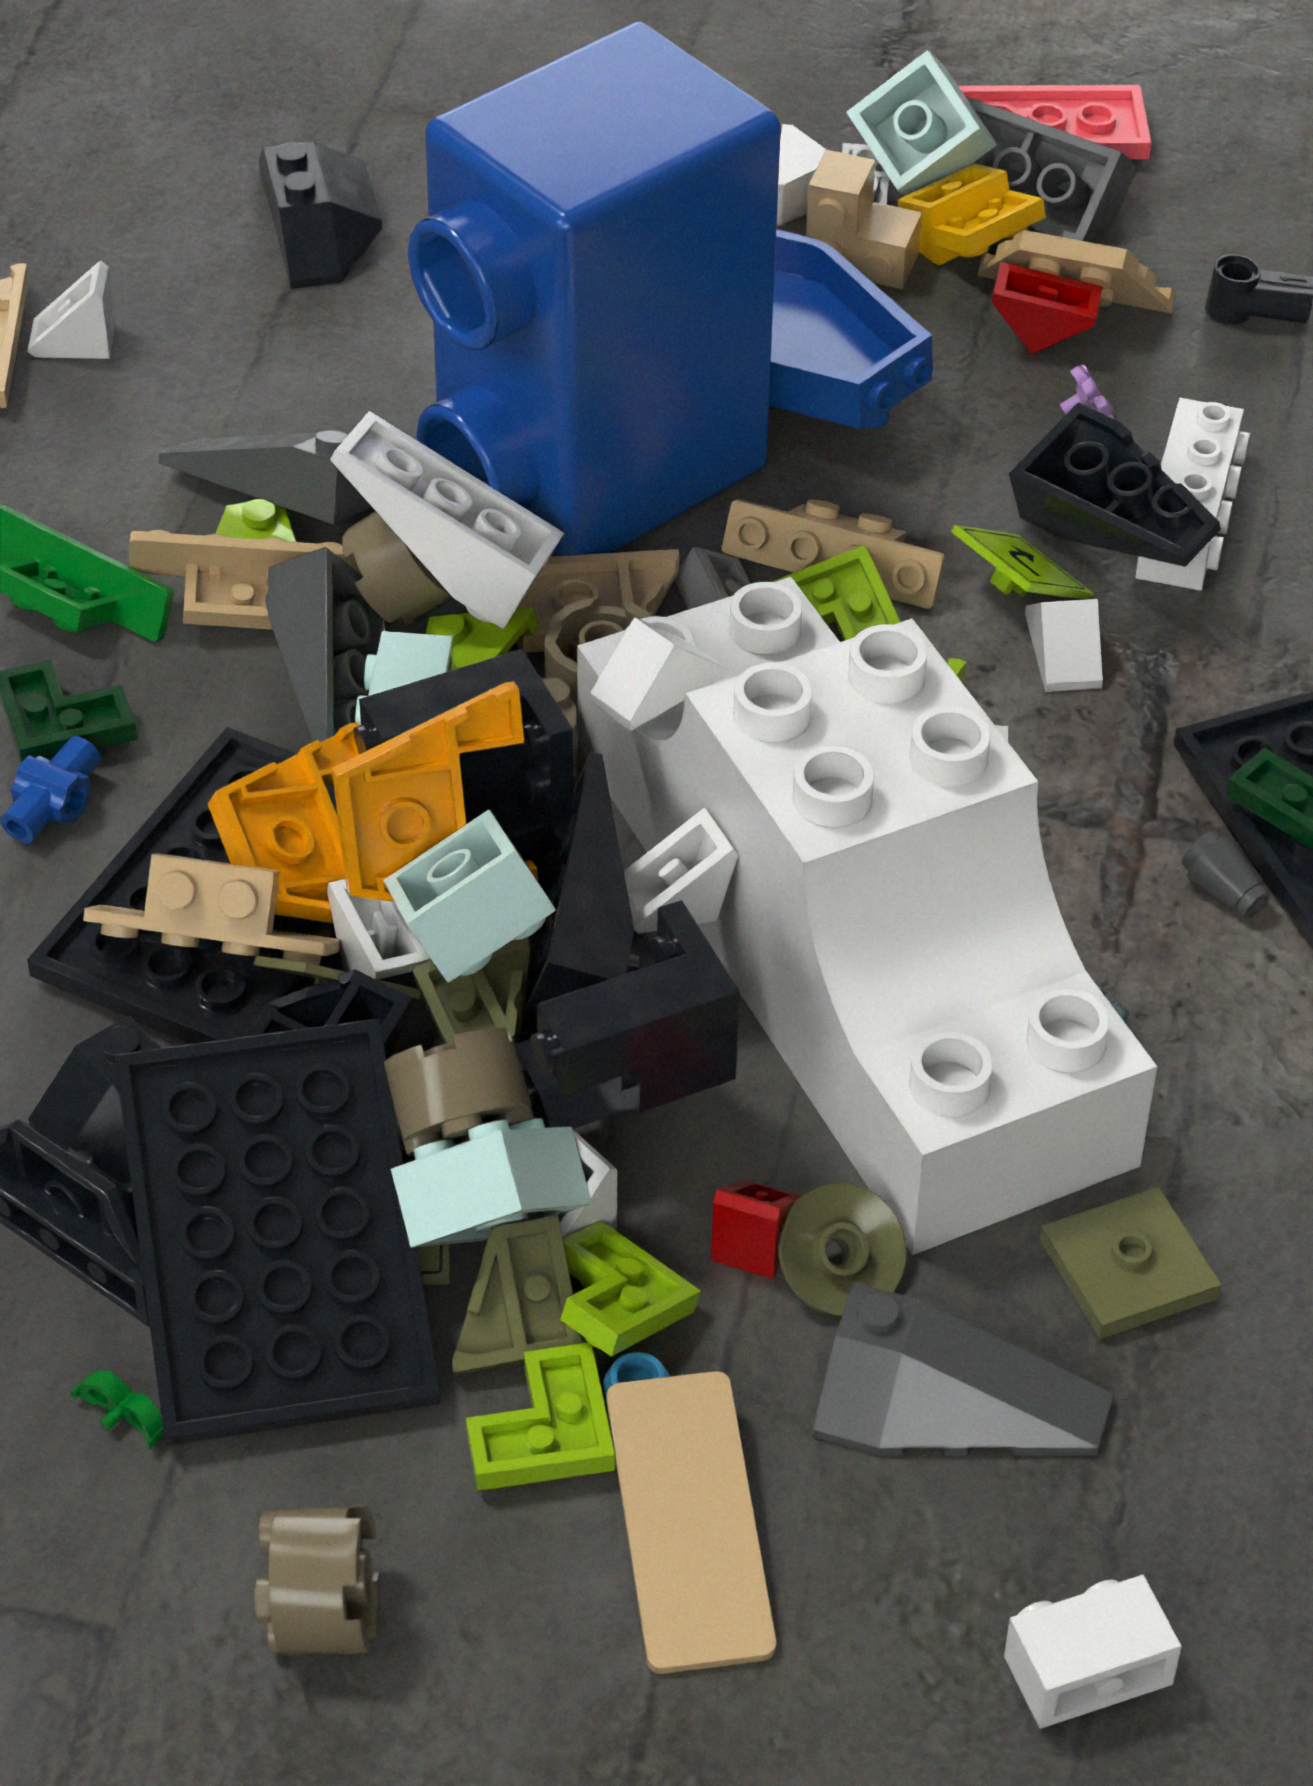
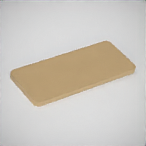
(690, 1523)

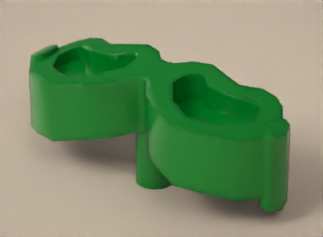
(113, 1394)

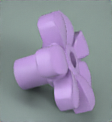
(1087, 393)

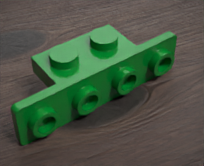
(76, 582)

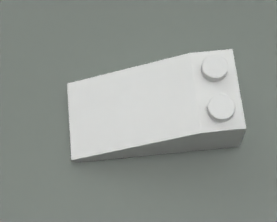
(455, 524)

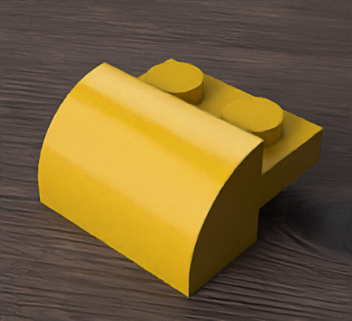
(970, 212)

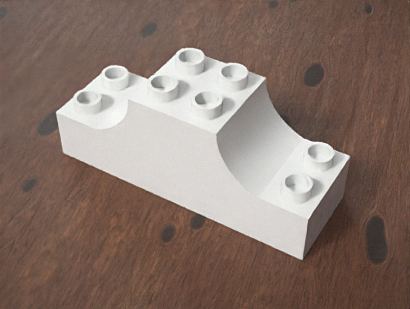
(887, 908)

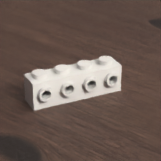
(1202, 457)

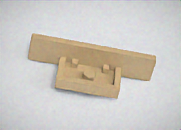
(819, 532)
(223, 574)
(212, 902)

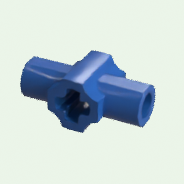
(50, 789)

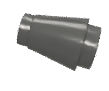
(1225, 873)

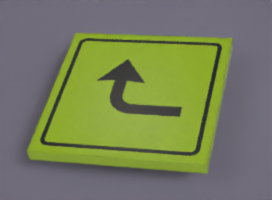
(1020, 564)

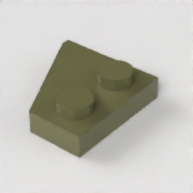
(480, 1000)
(516, 1298)

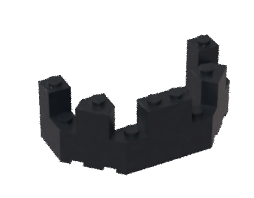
(619, 1040)

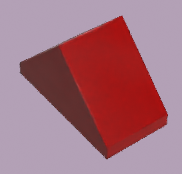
(1044, 305)
(748, 1226)

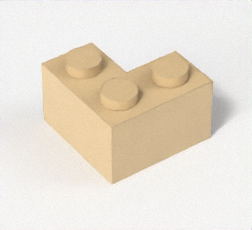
(870, 235)

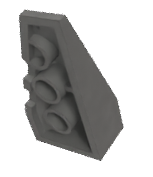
(1074, 176)
(277, 468)
(323, 636)
(932, 1381)

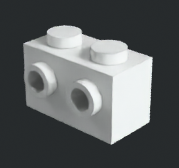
(1091, 1650)

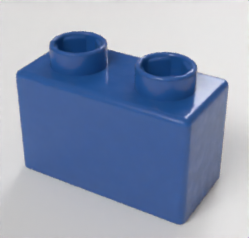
(602, 286)

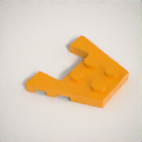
(410, 789)
(288, 824)

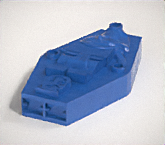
(839, 339)

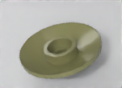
(864, 1230)

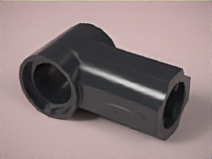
(1244, 289)

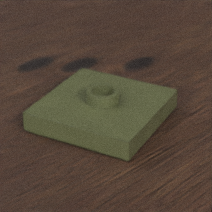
(1130, 1262)

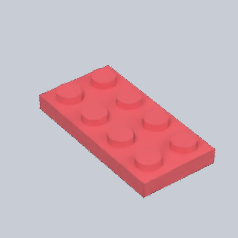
(1095, 112)

